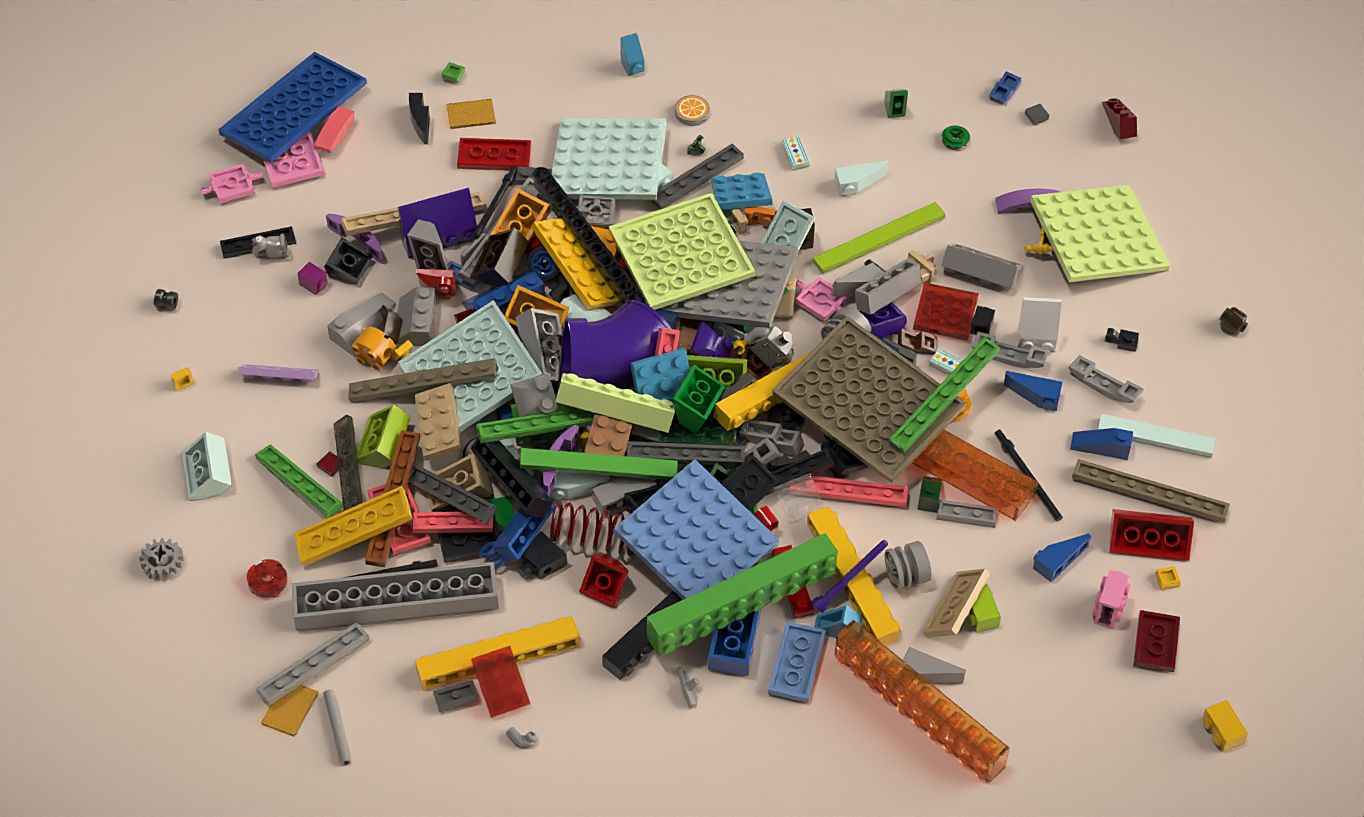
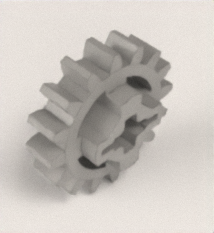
(161, 558)

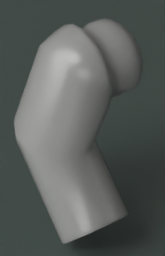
(521, 740)

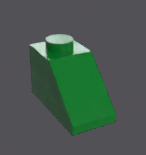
(896, 102)

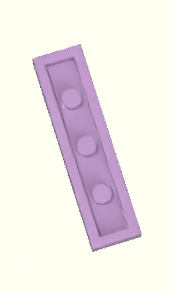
(285, 373)

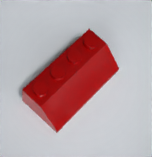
(1151, 534)

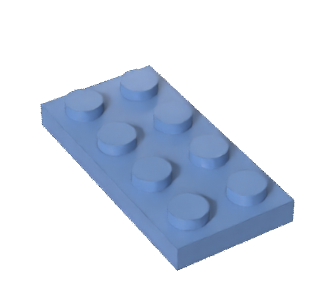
(797, 662)

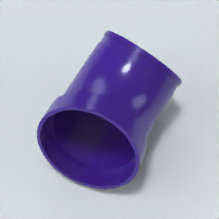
(608, 346)

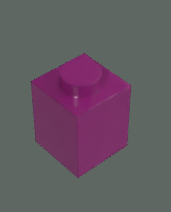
(312, 278)

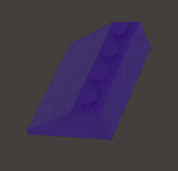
(450, 214)

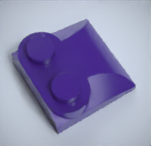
(886, 320)
(710, 343)

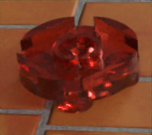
(267, 588)

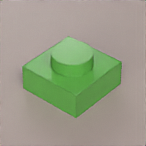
(453, 72)

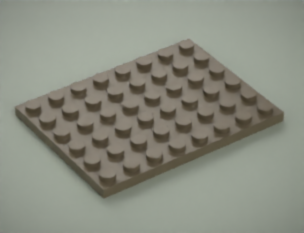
(862, 395)

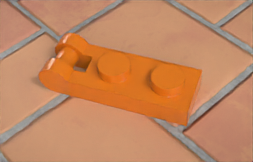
(759, 215)

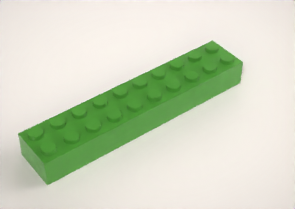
(741, 594)

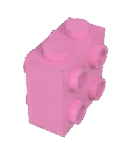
(1111, 599)

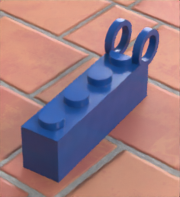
(515, 537)

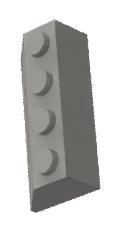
(981, 265)

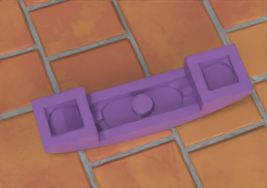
(1018, 199)
(367, 238)
(564, 442)

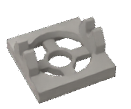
(598, 202)

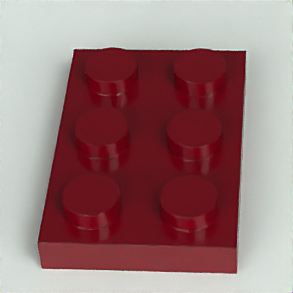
(1156, 641)

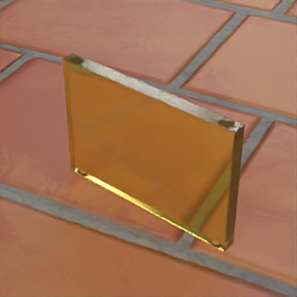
(471, 113)
(290, 711)

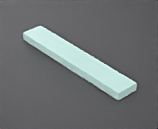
(1161, 436)

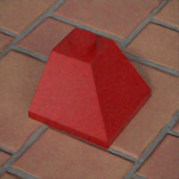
(604, 579)

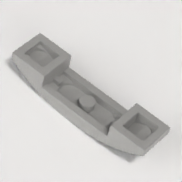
(1014, 355)
(1103, 383)

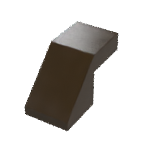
(391, 324)

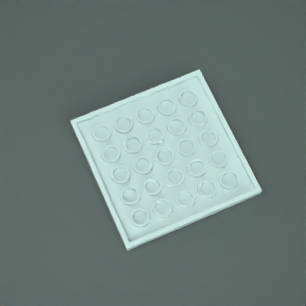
(610, 157)
(477, 338)

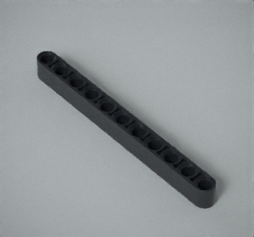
(588, 239)

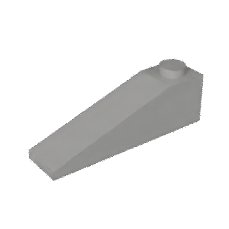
(350, 324)
(541, 335)

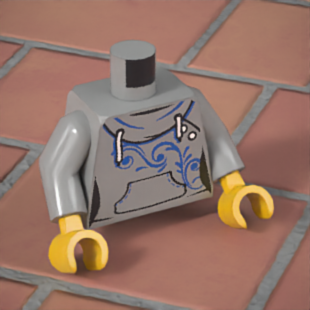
(769, 345)

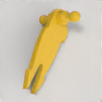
(1042, 247)

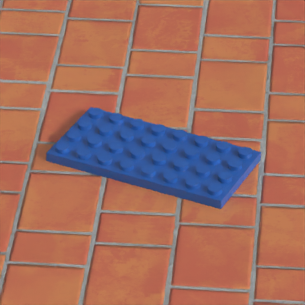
(292, 107)

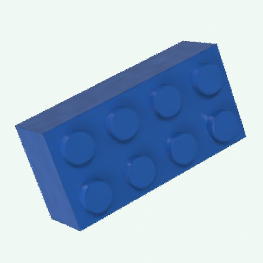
(734, 645)

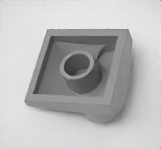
(534, 396)

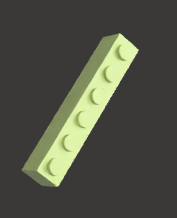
(615, 402)

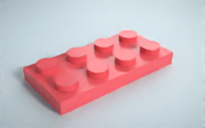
(403, 538)

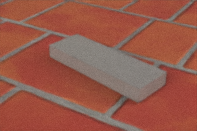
(967, 513)

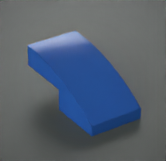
(1005, 88)

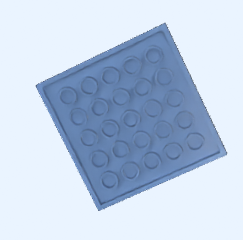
(695, 533)

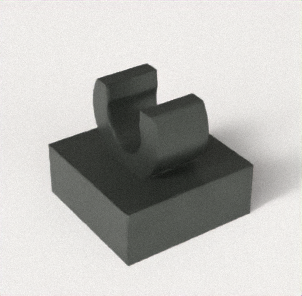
(559, 292)

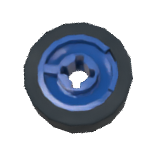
(535, 264)

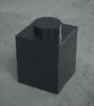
(982, 320)

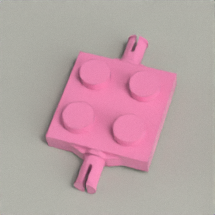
(231, 183)
(817, 298)

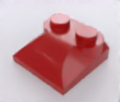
(442, 280)

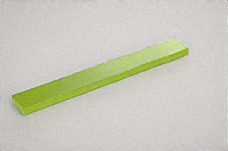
(878, 237)

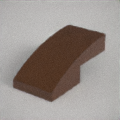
(919, 343)

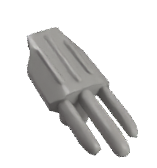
(688, 687)

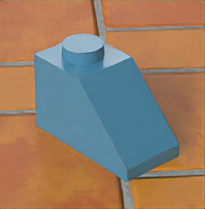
(631, 54)
(836, 620)

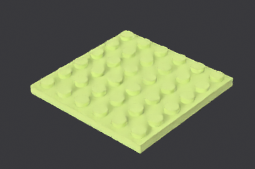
(1099, 233)
(681, 251)

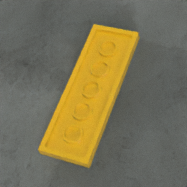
(574, 263)
(352, 526)

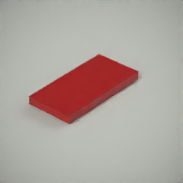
(493, 153)

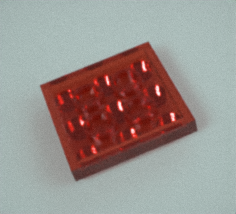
(945, 311)

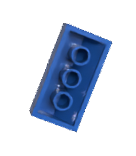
(503, 294)

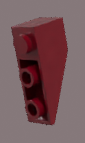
(1121, 118)

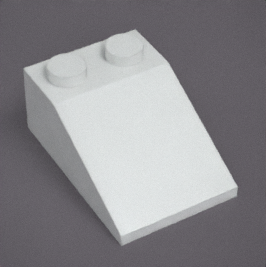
(1039, 323)

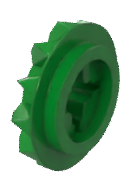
(955, 131)

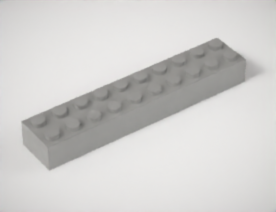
(394, 595)

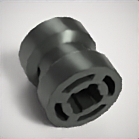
(165, 299)

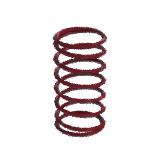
(611, 525)

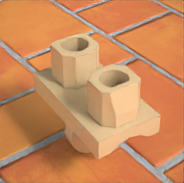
(927, 267)

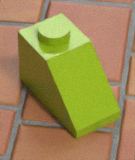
(984, 611)

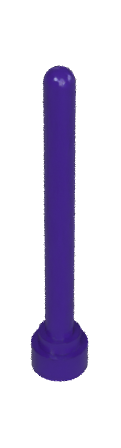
(823, 601)

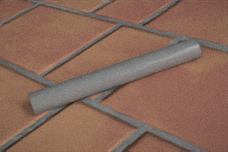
(337, 727)

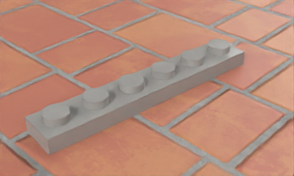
(312, 664)

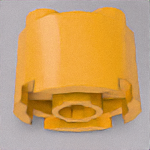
(373, 347)

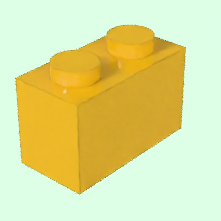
(1224, 725)

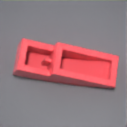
(335, 129)

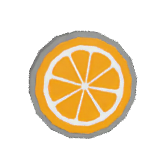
(692, 109)

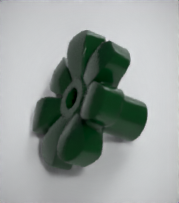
(696, 145)

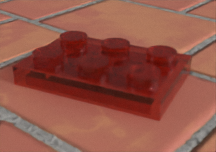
(500, 681)

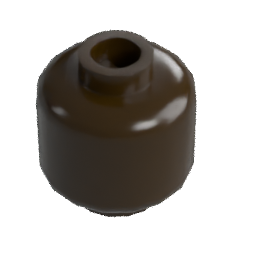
(1233, 320)

